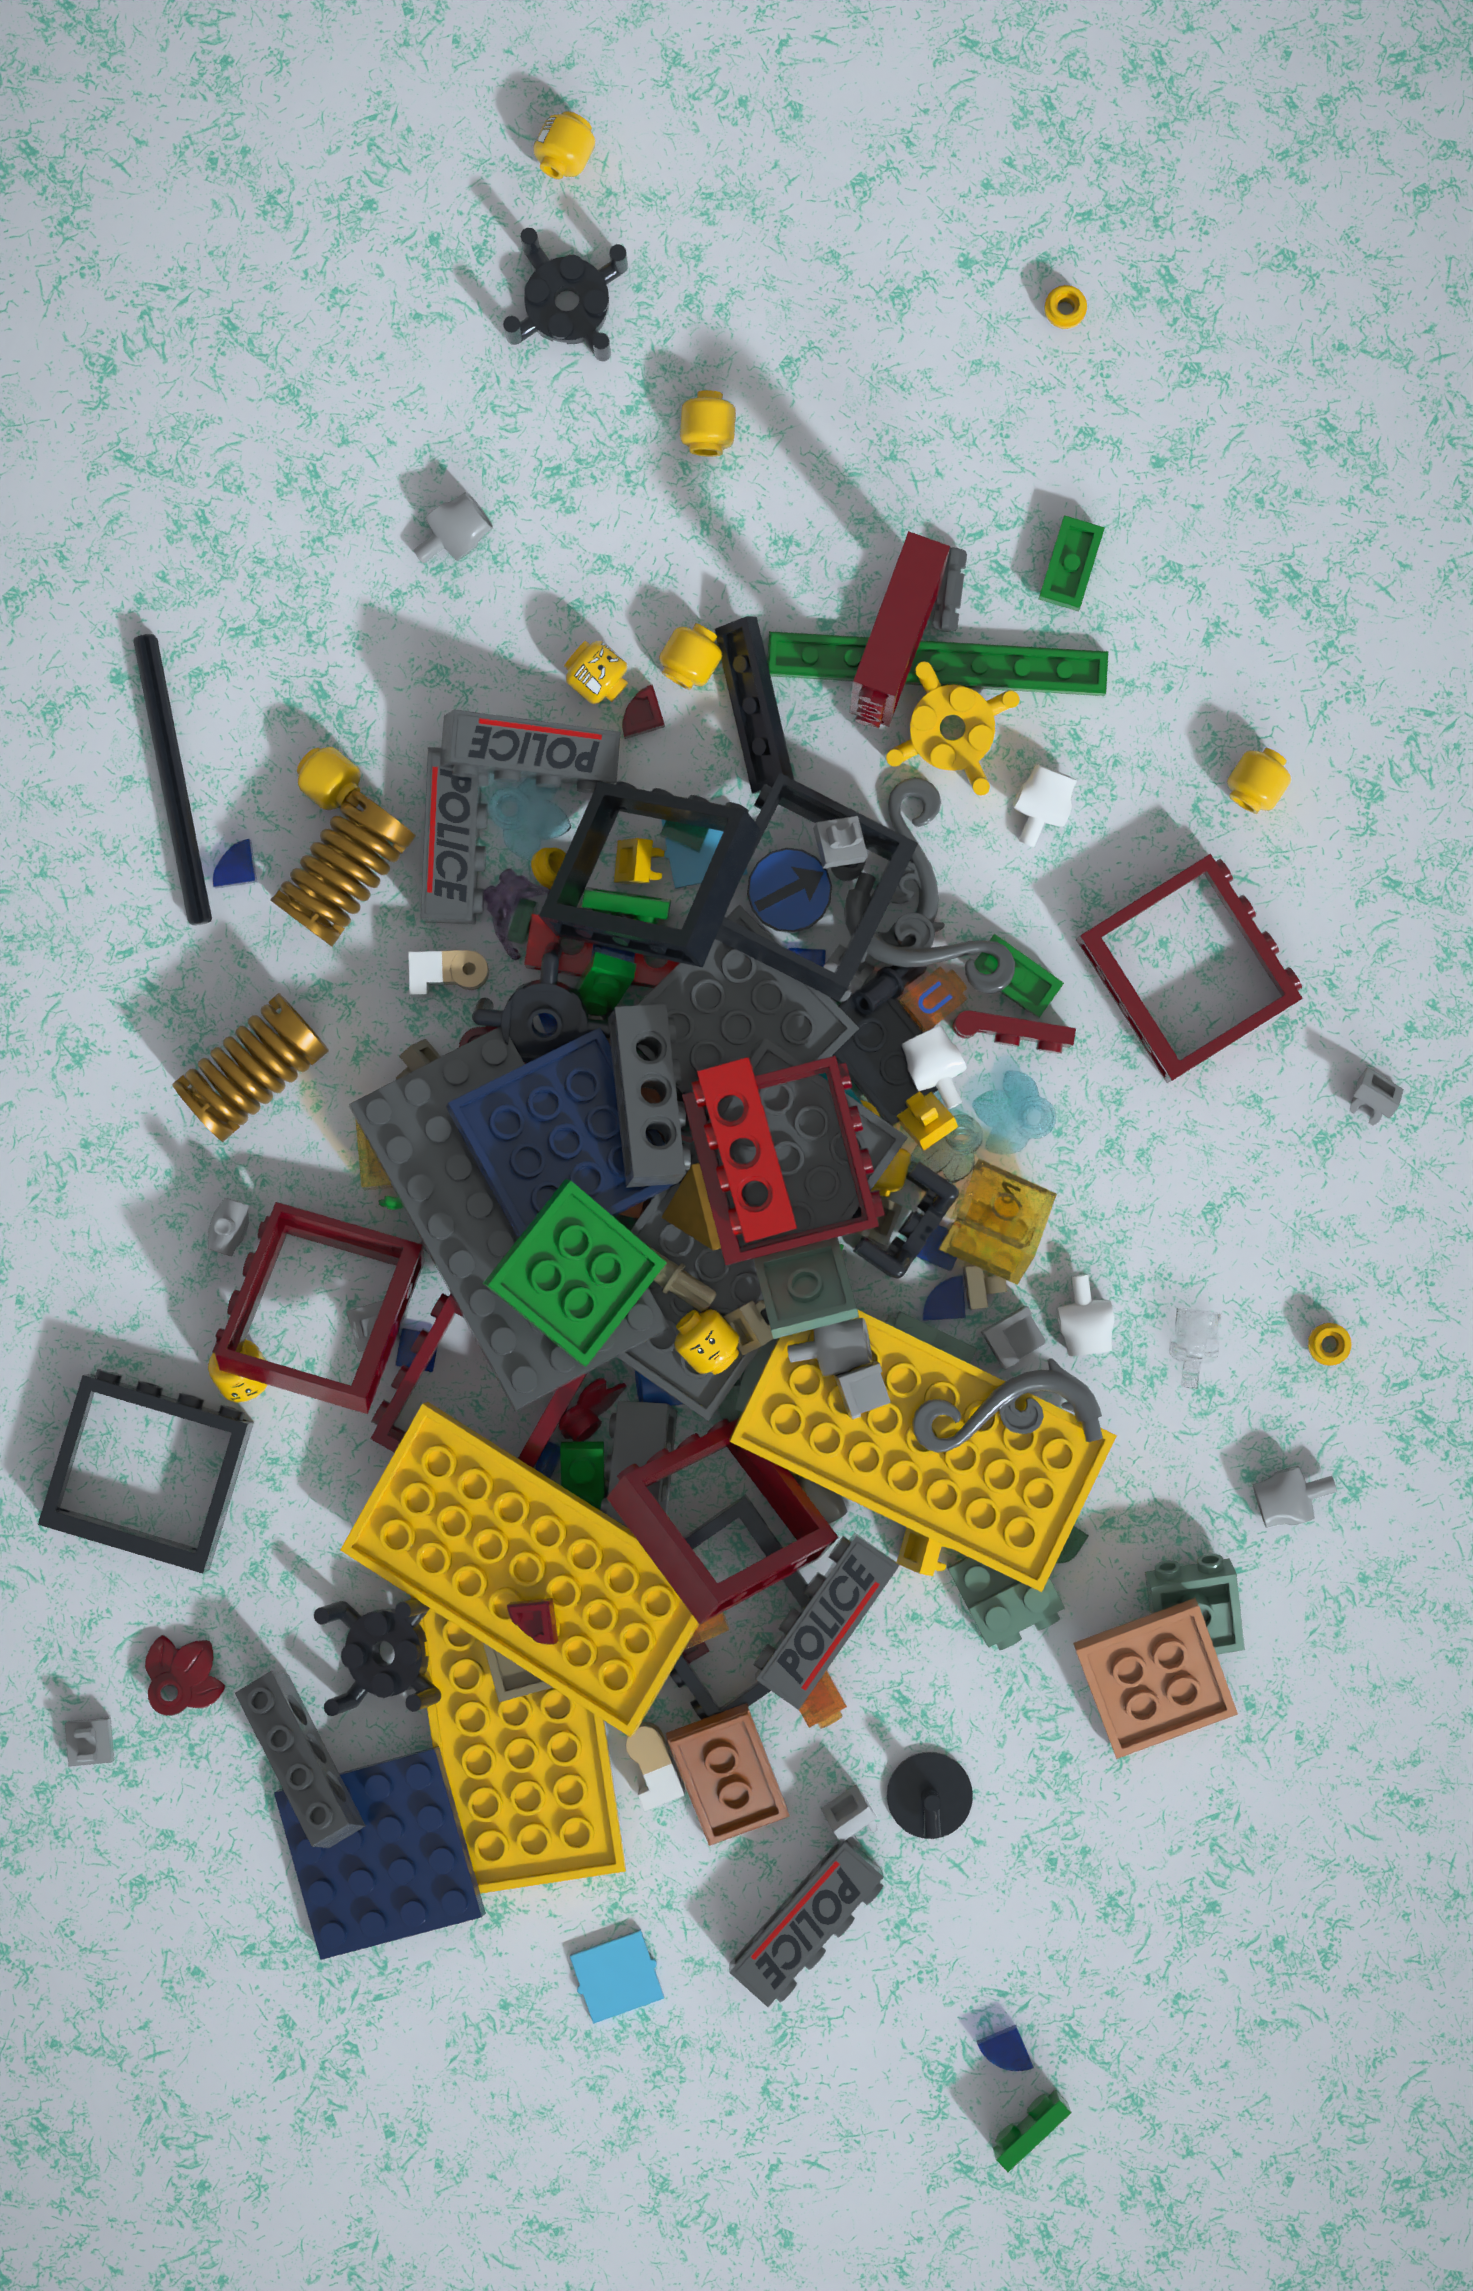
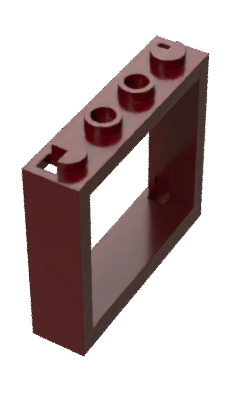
(898, 630)
(1133, 1007)
(858, 1160)
(257, 1269)
(407, 1378)
(674, 1555)

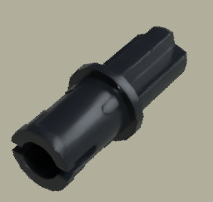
(887, 984)

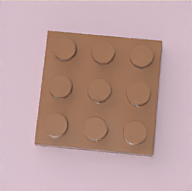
(1155, 1678)

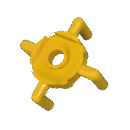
(958, 753)

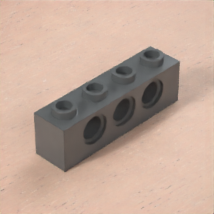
(643, 1161)
(300, 1759)

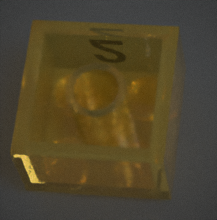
(998, 1221)

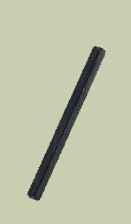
(172, 779)

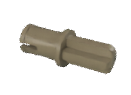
(684, 1285)

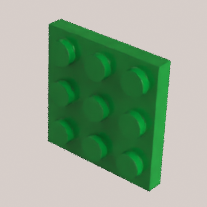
(575, 1272)

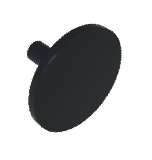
(929, 1795)

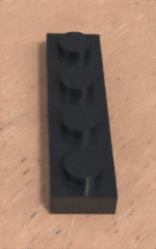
(753, 702)

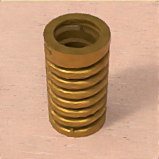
(342, 866)
(257, 1075)

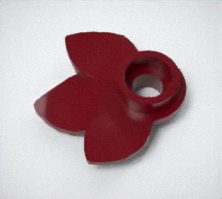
(582, 1419)
(186, 1671)

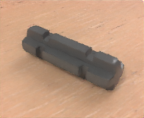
(950, 592)

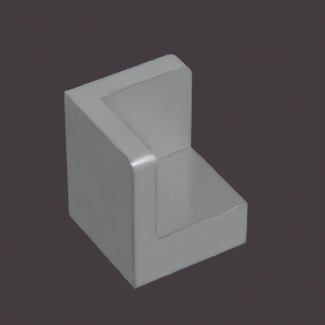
(1013, 1337)
(862, 1389)

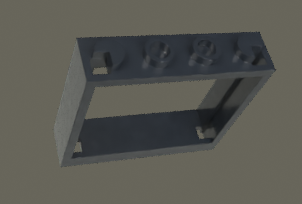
(877, 839)
(711, 902)
(125, 1538)
(682, 1672)

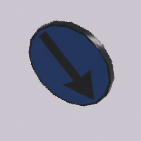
(789, 890)

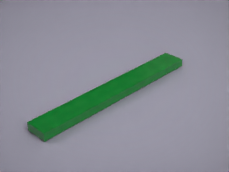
(953, 662)

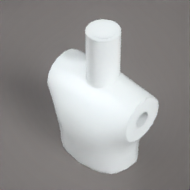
(1044, 800)
(934, 1062)
(1087, 1322)

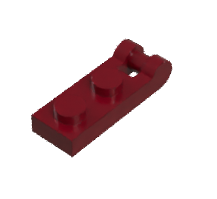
(1011, 1030)

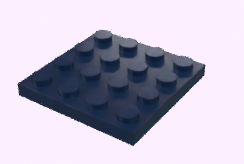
(550, 1126)
(398, 1871)

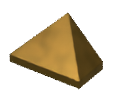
(692, 1211)

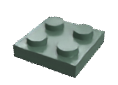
(805, 1288)

